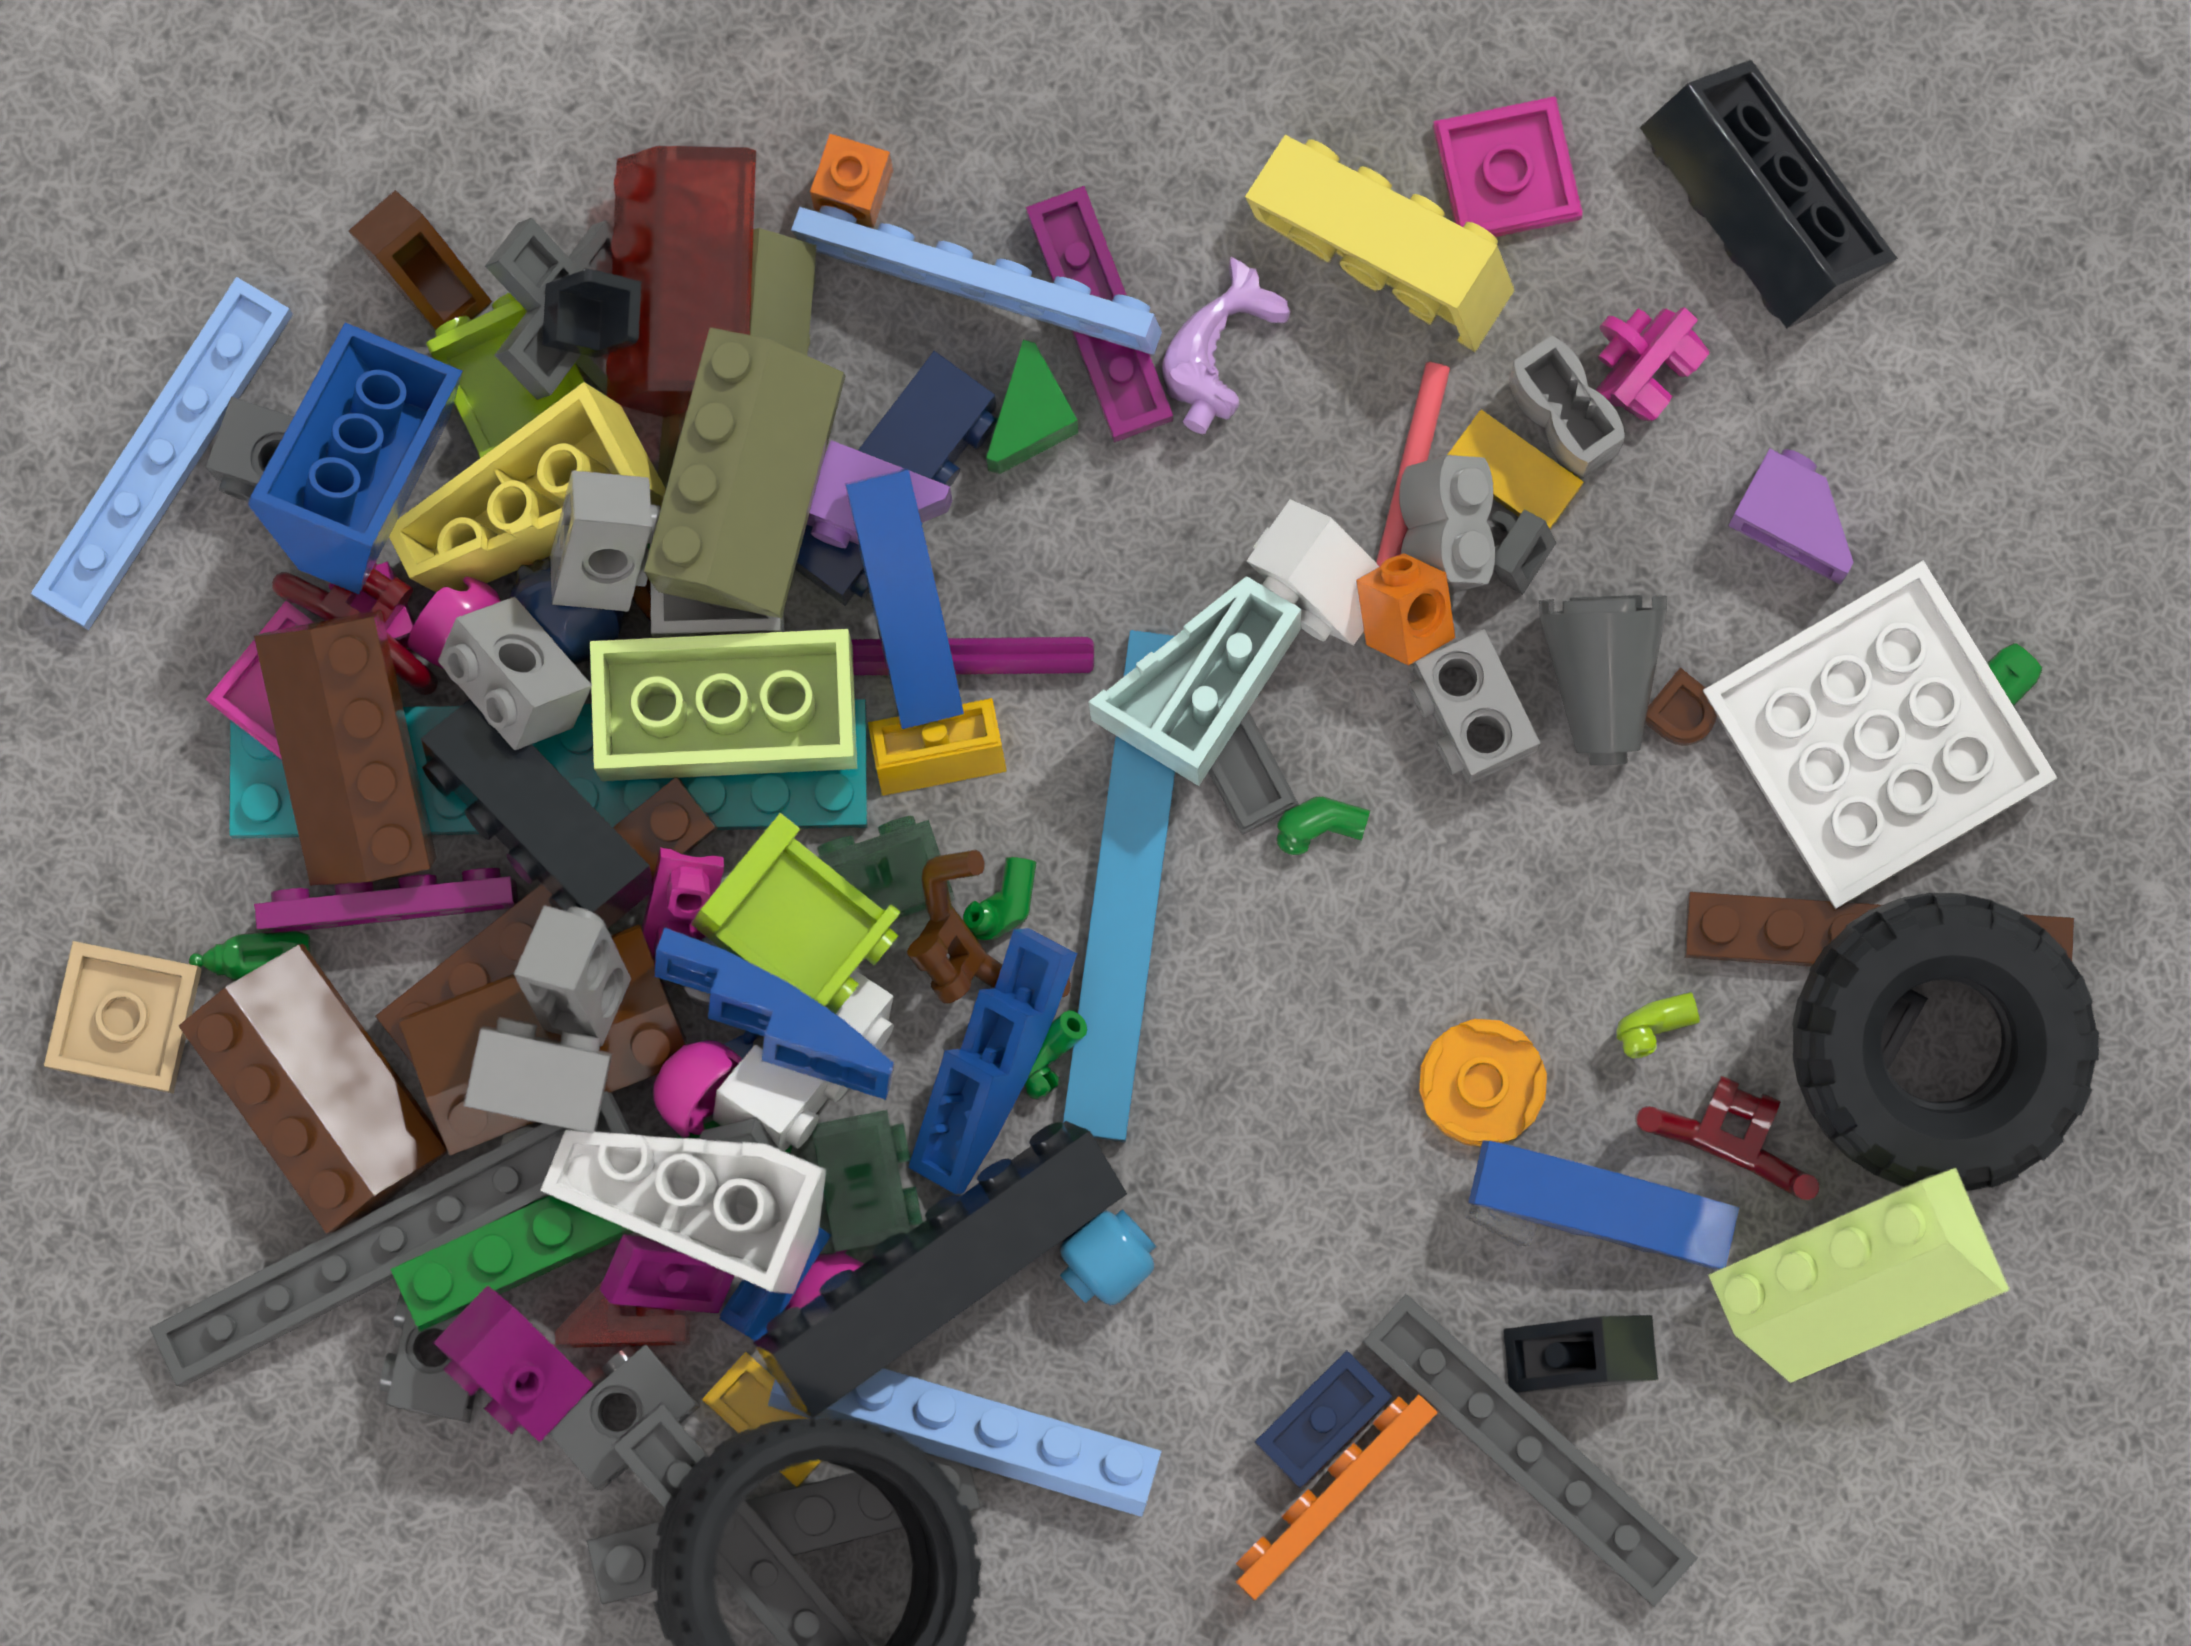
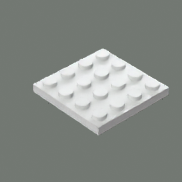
(1879, 735)

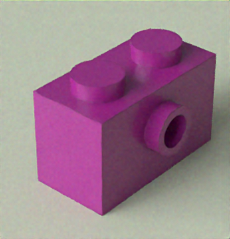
(513, 1364)

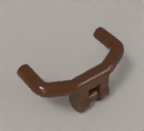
(950, 934)

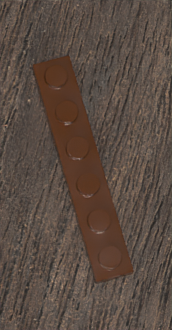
(665, 820)
(1788, 928)

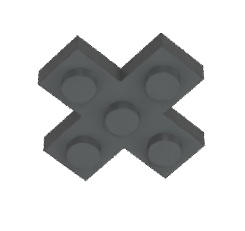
(524, 267)

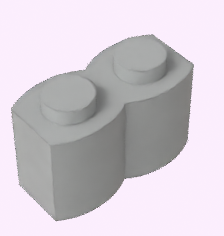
(1555, 395)
(1447, 516)

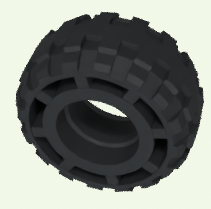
(2042, 1059)

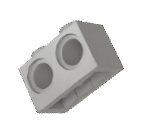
(1489, 703)
(572, 973)

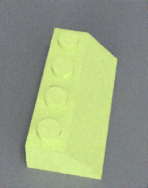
(1861, 1278)

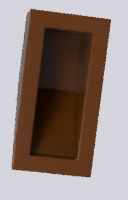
(418, 262)

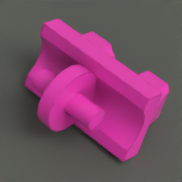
(1664, 340)
(680, 891)

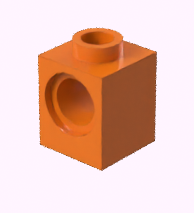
(852, 179)
(1406, 608)

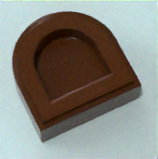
(1681, 711)

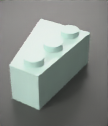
(1202, 681)

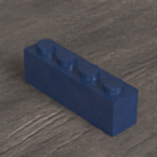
(920, 432)

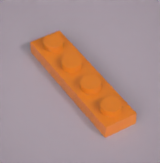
(1313, 1514)

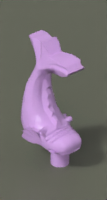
(1189, 358)

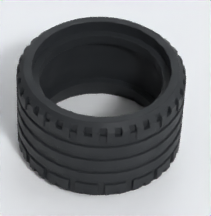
(925, 1500)

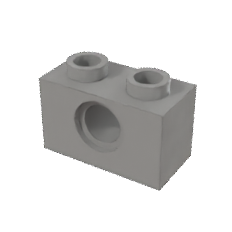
(602, 541)
(514, 673)

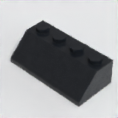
(1766, 192)

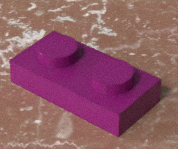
(663, 1277)

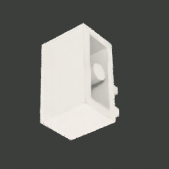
(1314, 568)

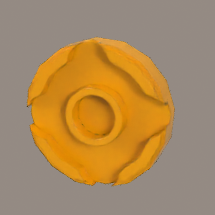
(1468, 1100)

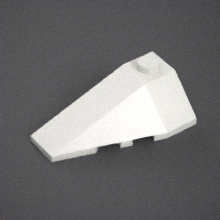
(713, 1200)

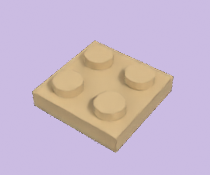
(122, 1017)

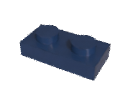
(1323, 1419)

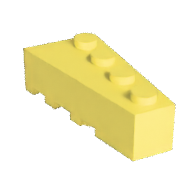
(1384, 237)
(512, 498)

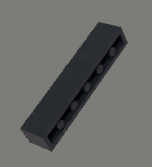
(939, 1267)

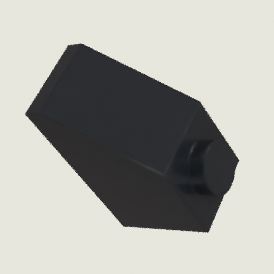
(1581, 1353)

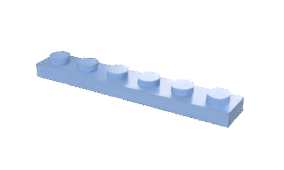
(1000, 285)
(161, 453)
(999, 1439)

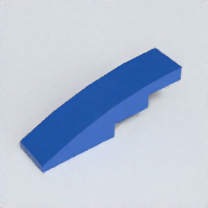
(904, 598)
(794, 1026)
(997, 1054)
(1603, 1205)

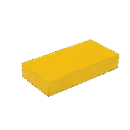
(1519, 471)
(743, 1402)

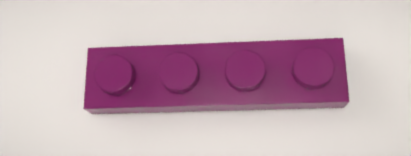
(1119, 375)
(359, 904)

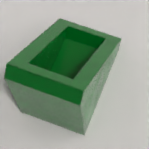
(1032, 413)

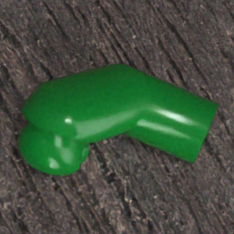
(1316, 817)
(1008, 906)
(1062, 1035)

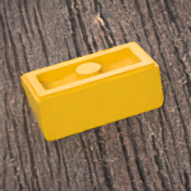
(938, 750)

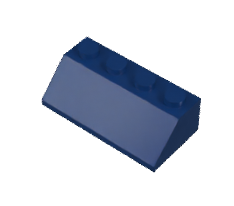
(354, 455)

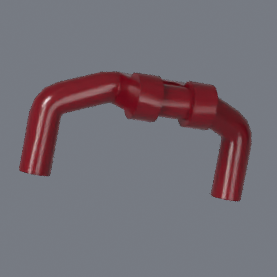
(390, 598)
(1742, 1152)

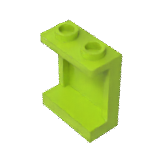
(488, 393)
(796, 917)

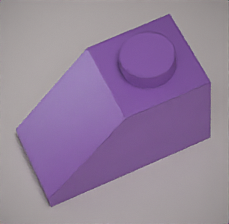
(830, 507)
(1795, 514)

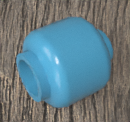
(1107, 1258)

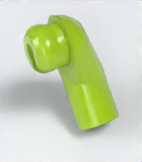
(1654, 1018)

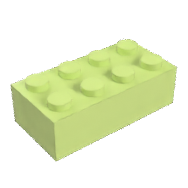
(723, 705)

